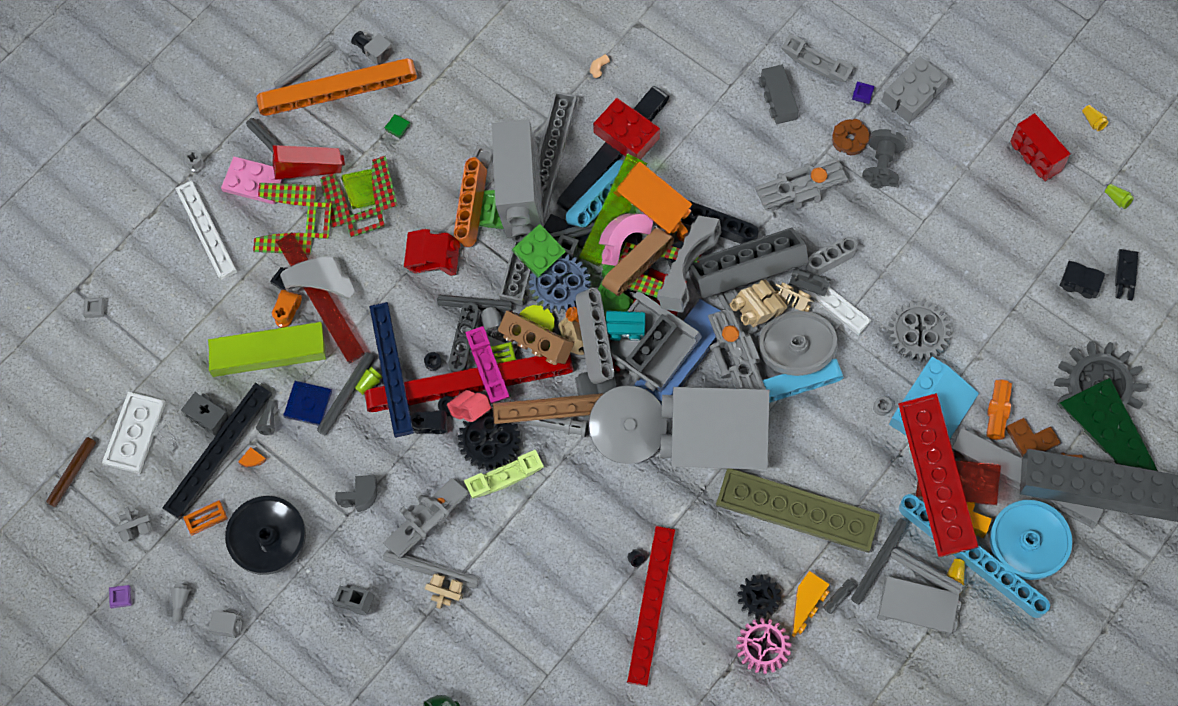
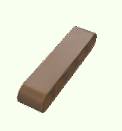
(637, 261)

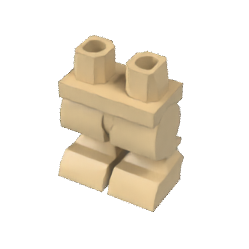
(751, 305)

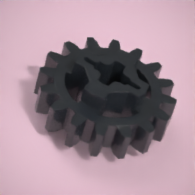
(766, 600)

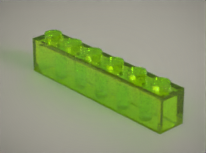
(611, 209)

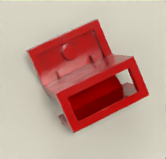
(431, 252)

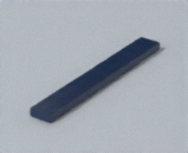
(391, 370)

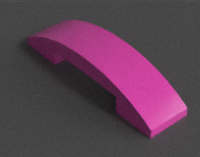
(487, 364)

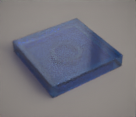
(307, 403)

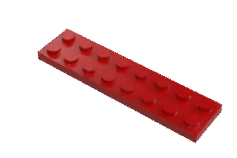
(938, 475)

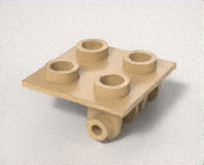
(804, 298)

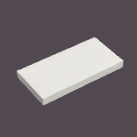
(133, 432)

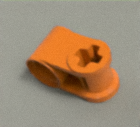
(285, 308)

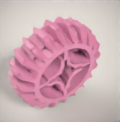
(759, 663)

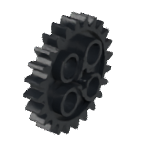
(501, 451)

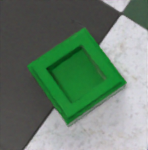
(397, 126)

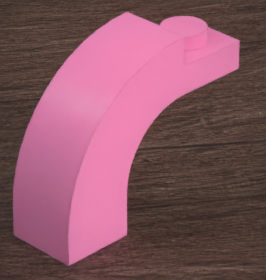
(618, 230)

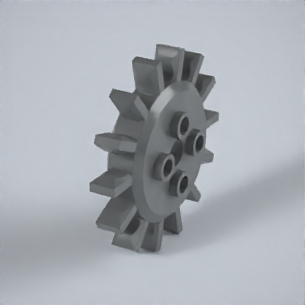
(1097, 366)

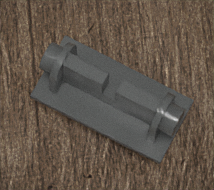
(809, 281)

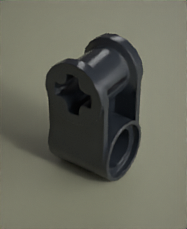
(431, 422)

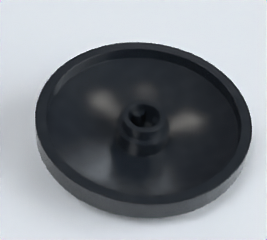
(256, 520)

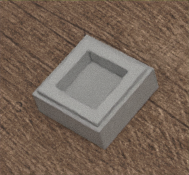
(484, 154)
(94, 307)

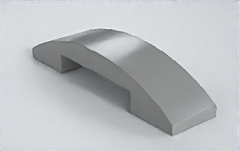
(815, 61)

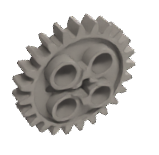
(901, 330)

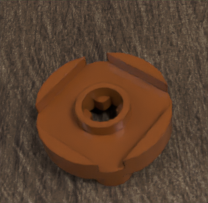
(854, 128)

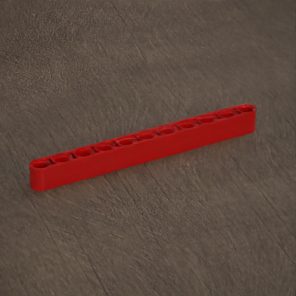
(455, 383)

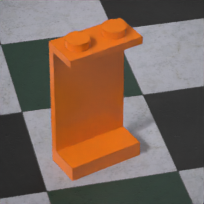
(654, 197)

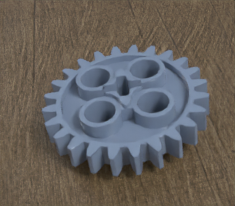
(569, 300)

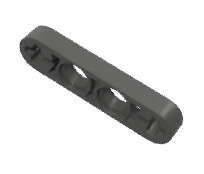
(461, 338)

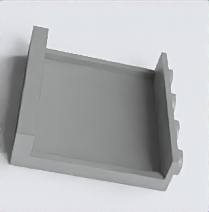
(668, 357)

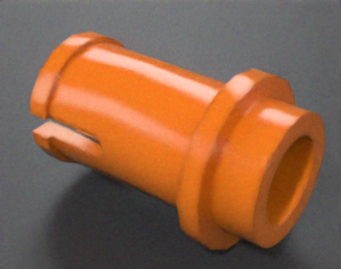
(572, 314)

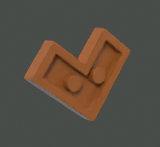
(1025, 439)

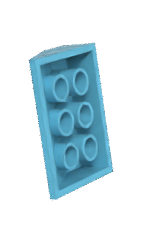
(953, 394)

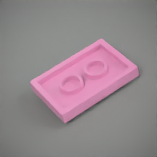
(244, 178)

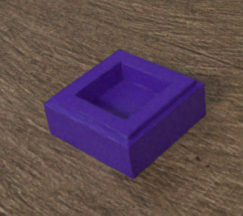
(863, 92)

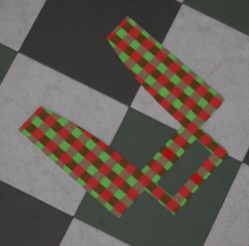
(383, 196)

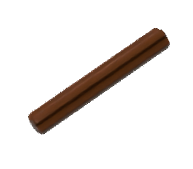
(70, 472)

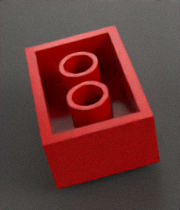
(626, 130)
(1039, 147)

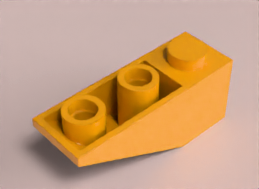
(808, 594)

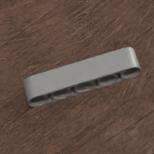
(594, 336)

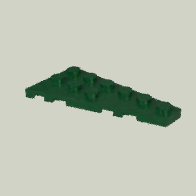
(1108, 424)

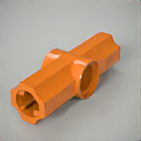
(999, 409)

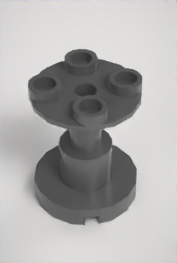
(886, 146)

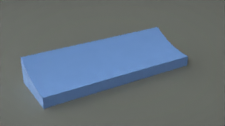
(698, 320)

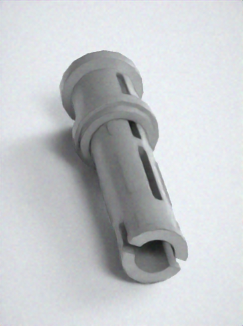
(569, 425)

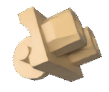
(436, 586)

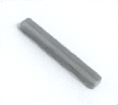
(304, 65)
(927, 571)

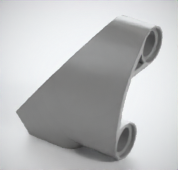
(318, 273)

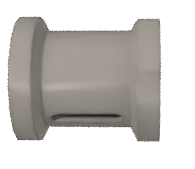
(194, 161)

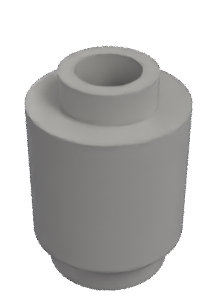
(491, 321)

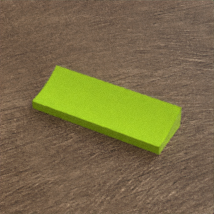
(266, 349)

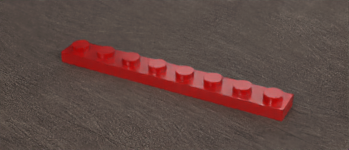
(651, 606)

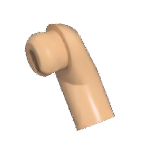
(597, 64)

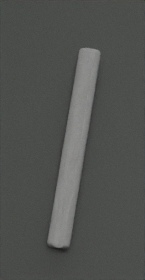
(430, 569)

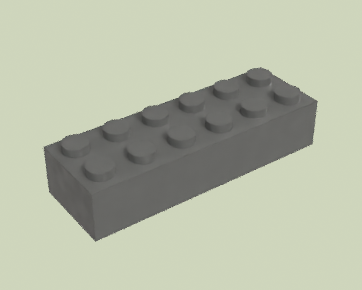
(748, 262)

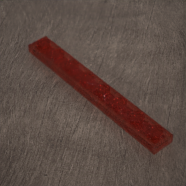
(324, 304)

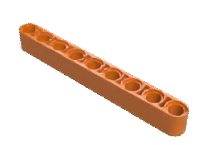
(336, 87)

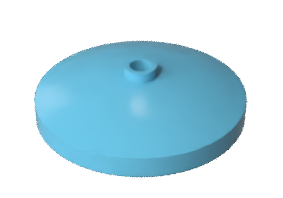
(1039, 524)

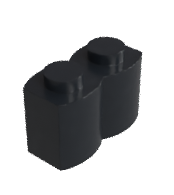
(1082, 280)

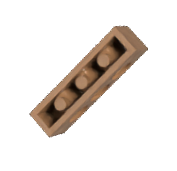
(559, 346)

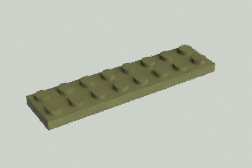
(798, 510)

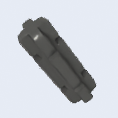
(839, 596)

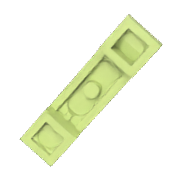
(504, 476)

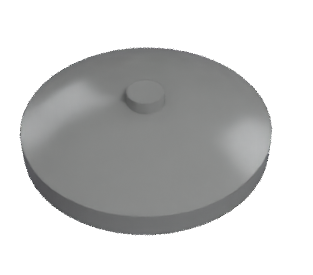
(798, 343)
(627, 424)

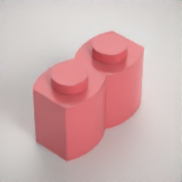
(469, 406)

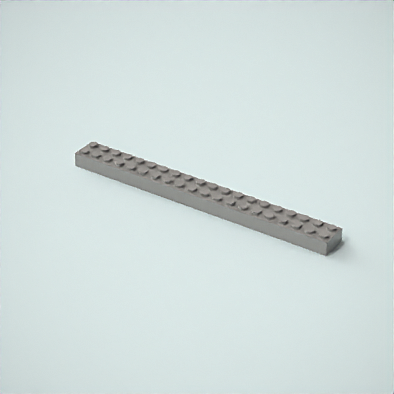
(550, 156)

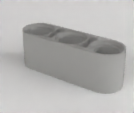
(837, 249)

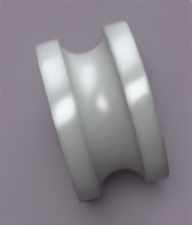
(877, 410)

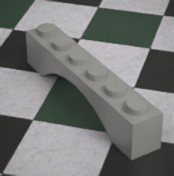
(702, 236)

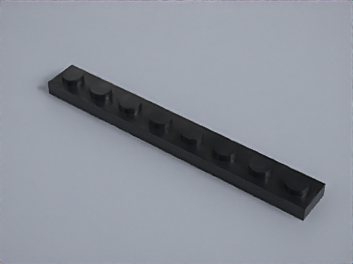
(217, 451)

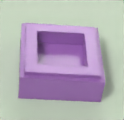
(120, 596)

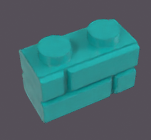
(625, 325)

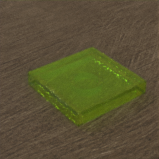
(359, 188)

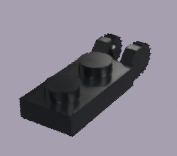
(1126, 273)

